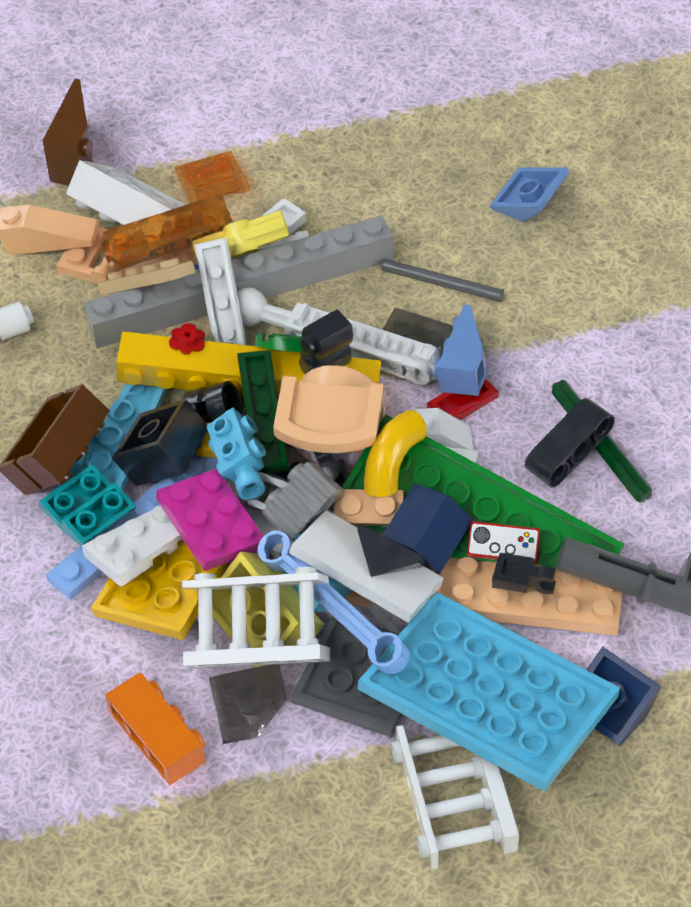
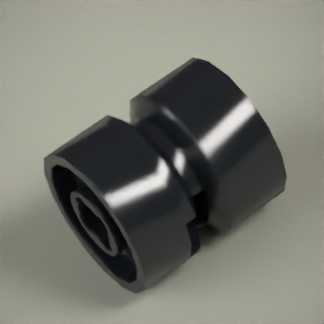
(214, 400)

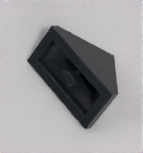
(385, 555)

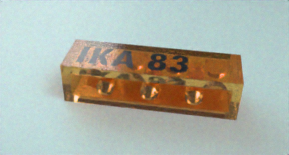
(164, 232)

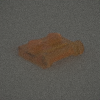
(209, 174)

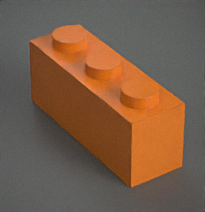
(156, 727)

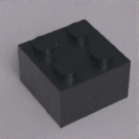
(161, 443)

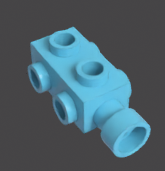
(238, 452)

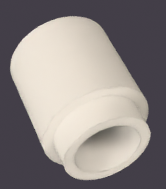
(14, 320)

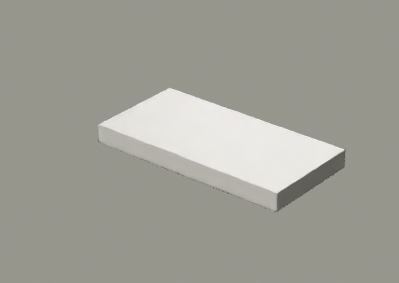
(337, 552)

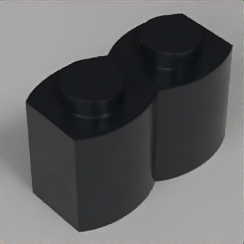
(326, 342)

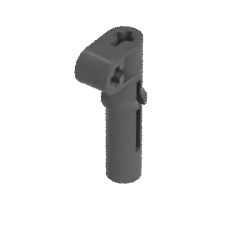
(627, 575)

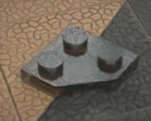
(247, 701)

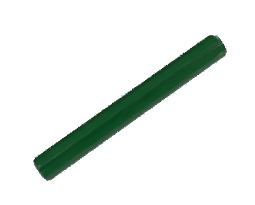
(608, 448)

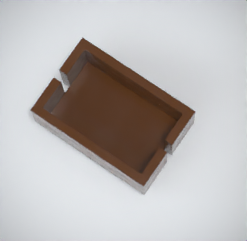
(54, 440)

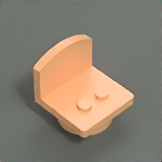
(330, 410)

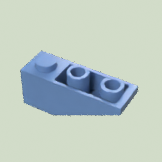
(463, 361)

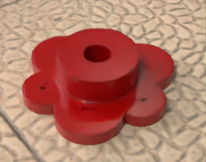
(187, 339)

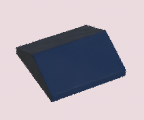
(429, 526)
(634, 699)

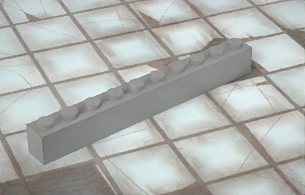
(268, 270)

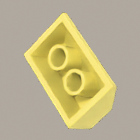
(248, 565)

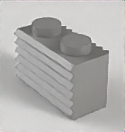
(302, 499)

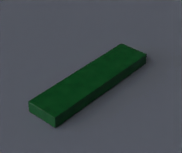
(261, 405)

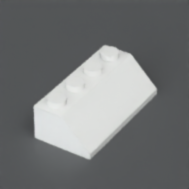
(117, 194)

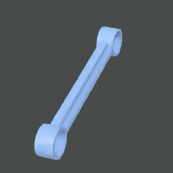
(338, 607)

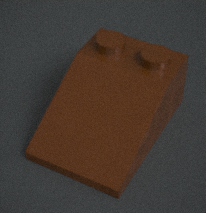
(68, 137)

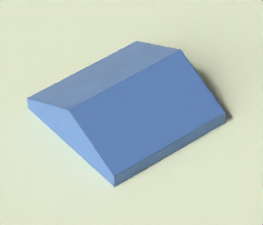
(528, 191)

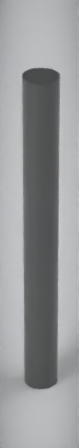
(442, 280)

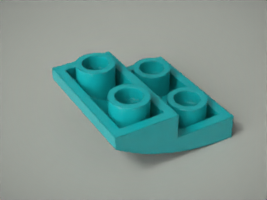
(86, 505)

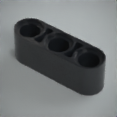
(569, 442)

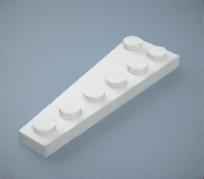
(132, 546)

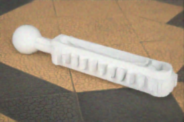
(397, 353)

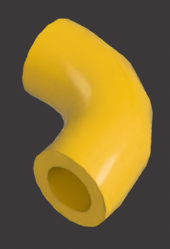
(389, 450)

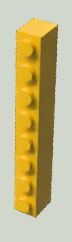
(151, 362)

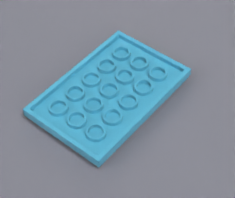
(492, 691)

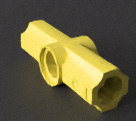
(248, 236)

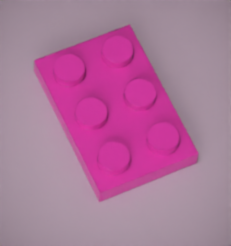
(209, 519)

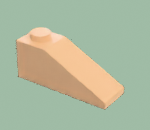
(41, 229)

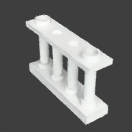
(273, 648)
(491, 797)

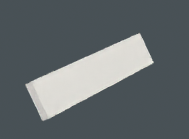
(220, 292)

